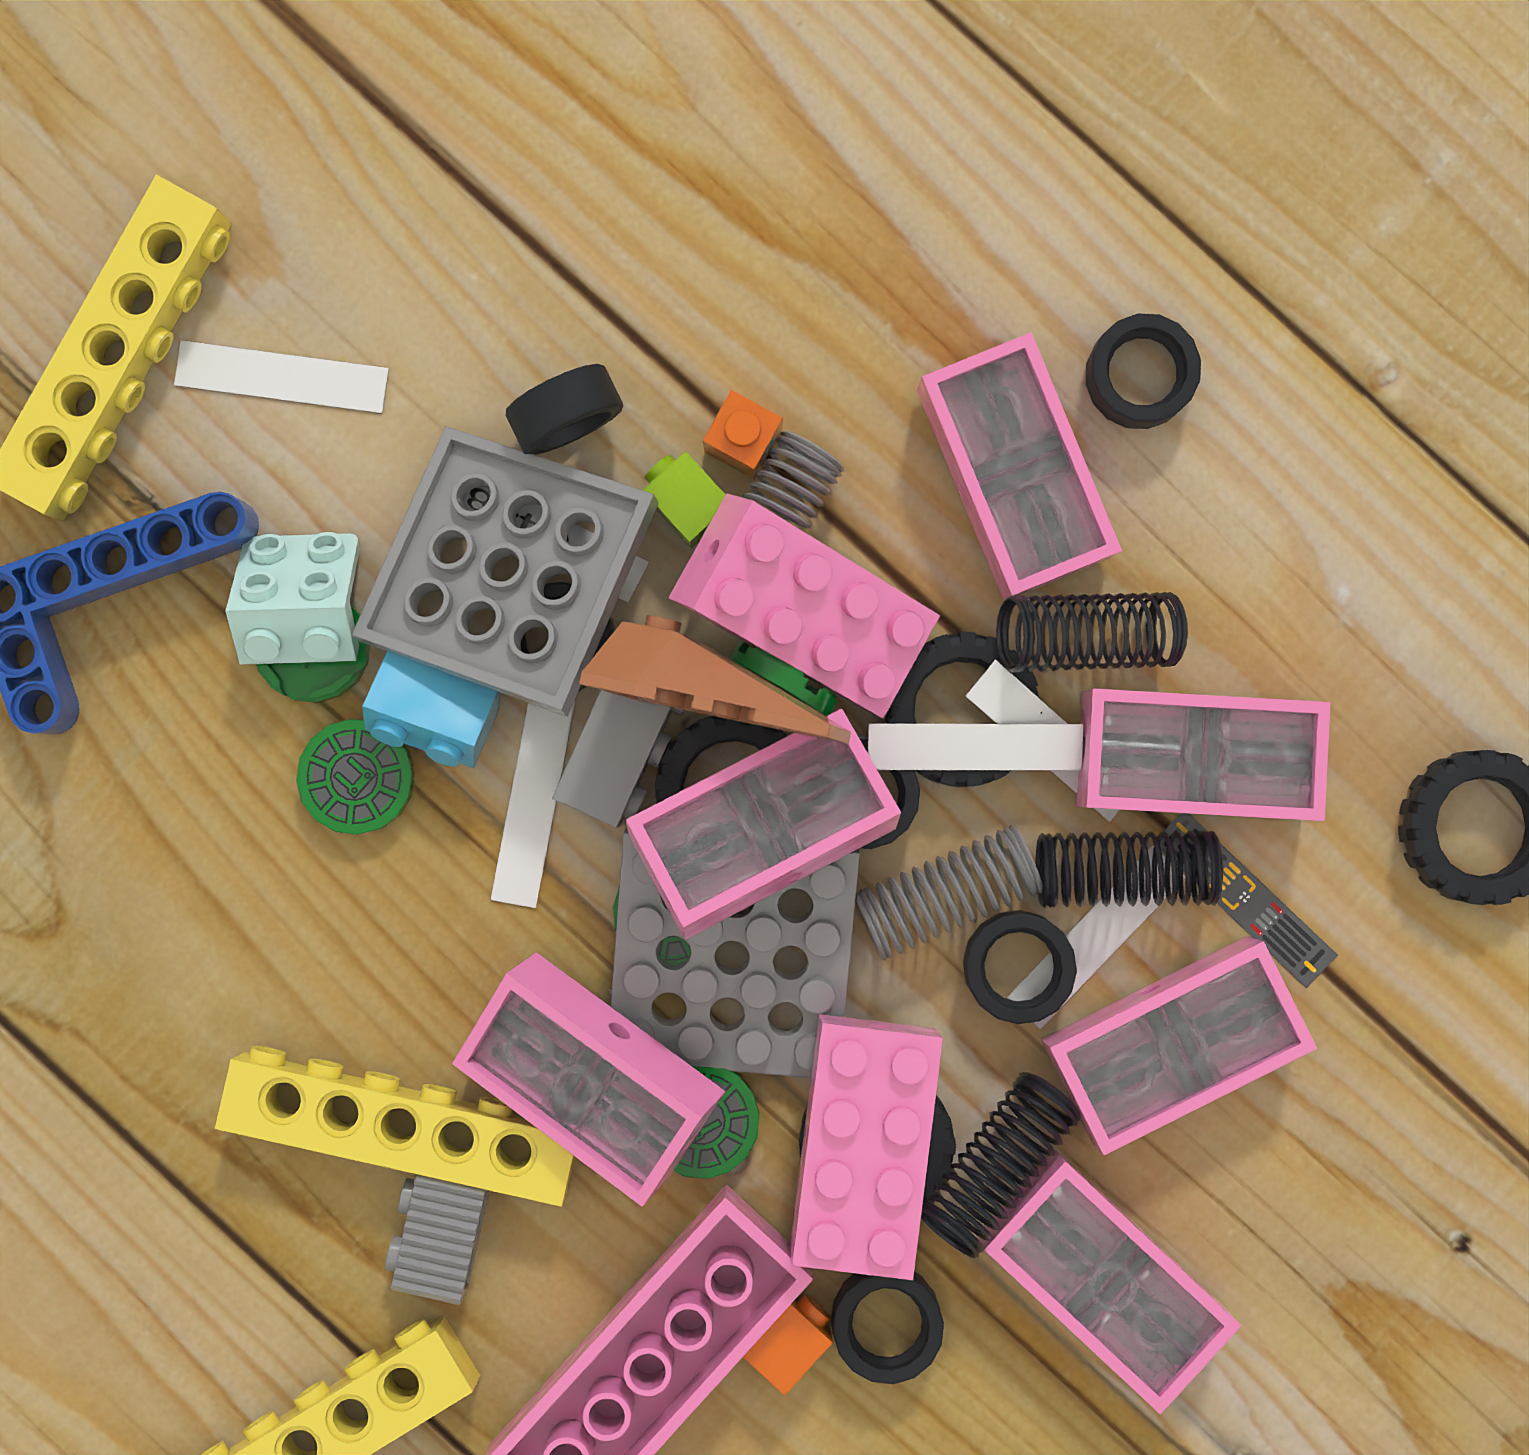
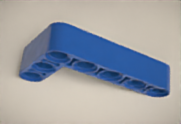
(90, 582)

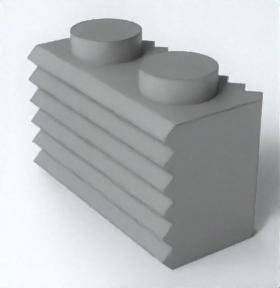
(438, 1238)

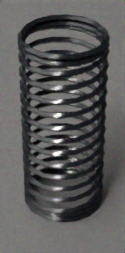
(1025, 616)
(1204, 841)
(951, 1229)

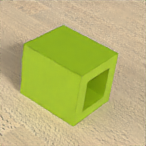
(684, 496)

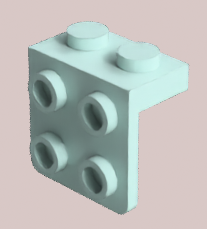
(294, 599)

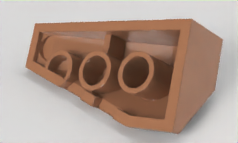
(686, 674)

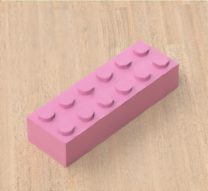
(664, 1340)

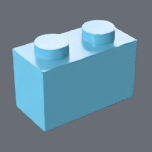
(429, 711)

